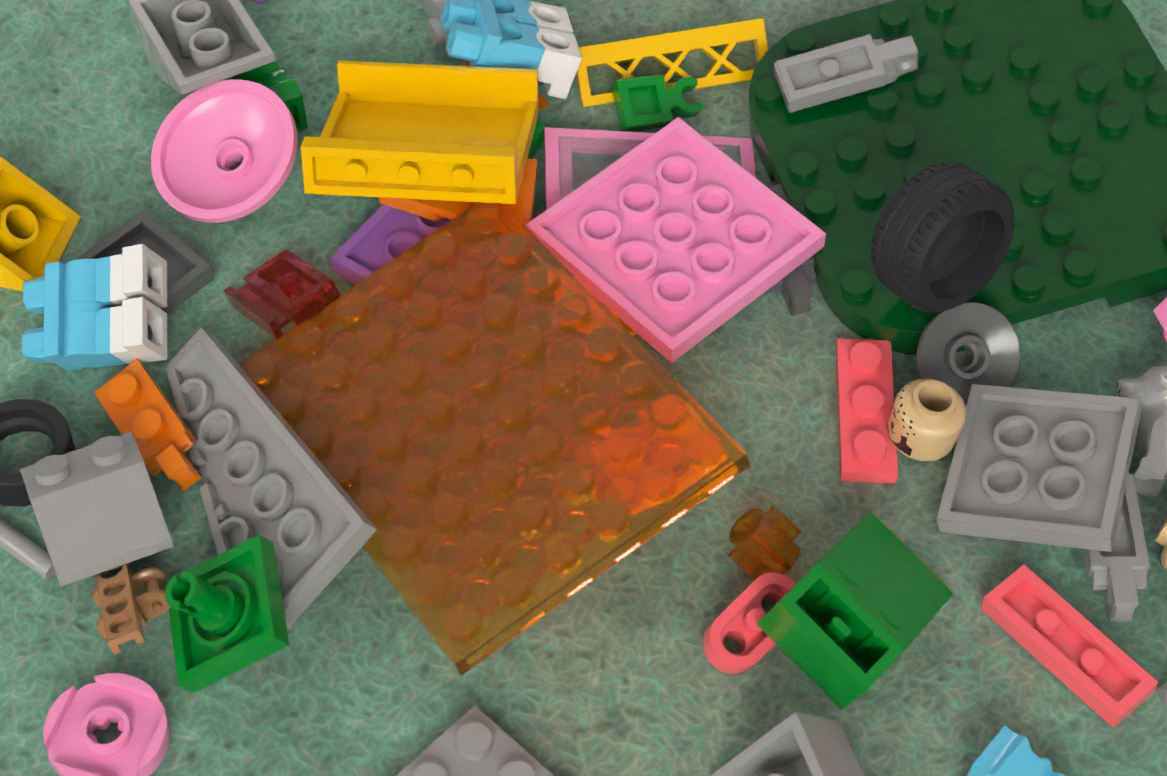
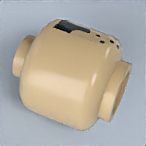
(926, 419)

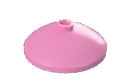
(211, 135)

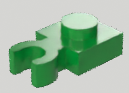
(648, 104)

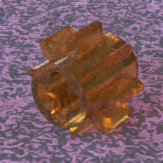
(764, 542)

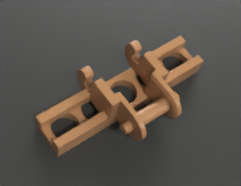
(143, 602)

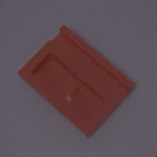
(283, 293)

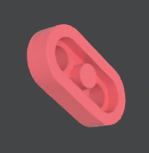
(740, 623)

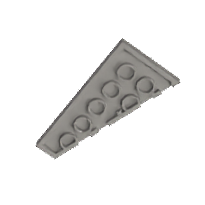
(262, 475)

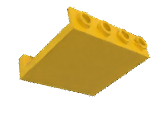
(425, 133)

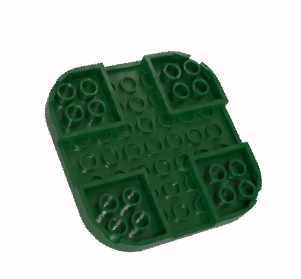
(1031, 94)

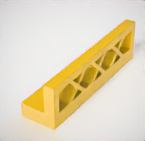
(669, 44)

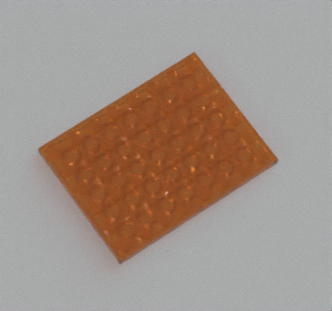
(491, 428)

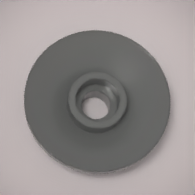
(988, 342)

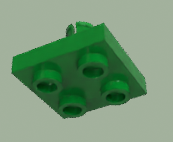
(226, 614)

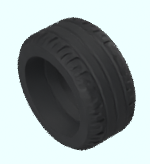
(942, 237)

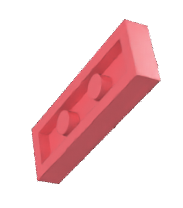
(864, 407)
(1069, 646)

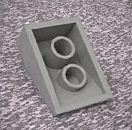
(198, 40)

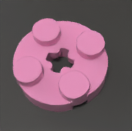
(109, 700)

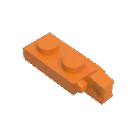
(141, 407)

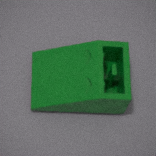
(856, 611)

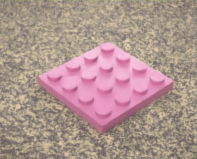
(676, 238)

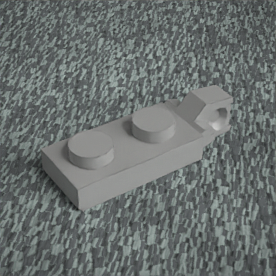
(843, 70)
(1127, 565)

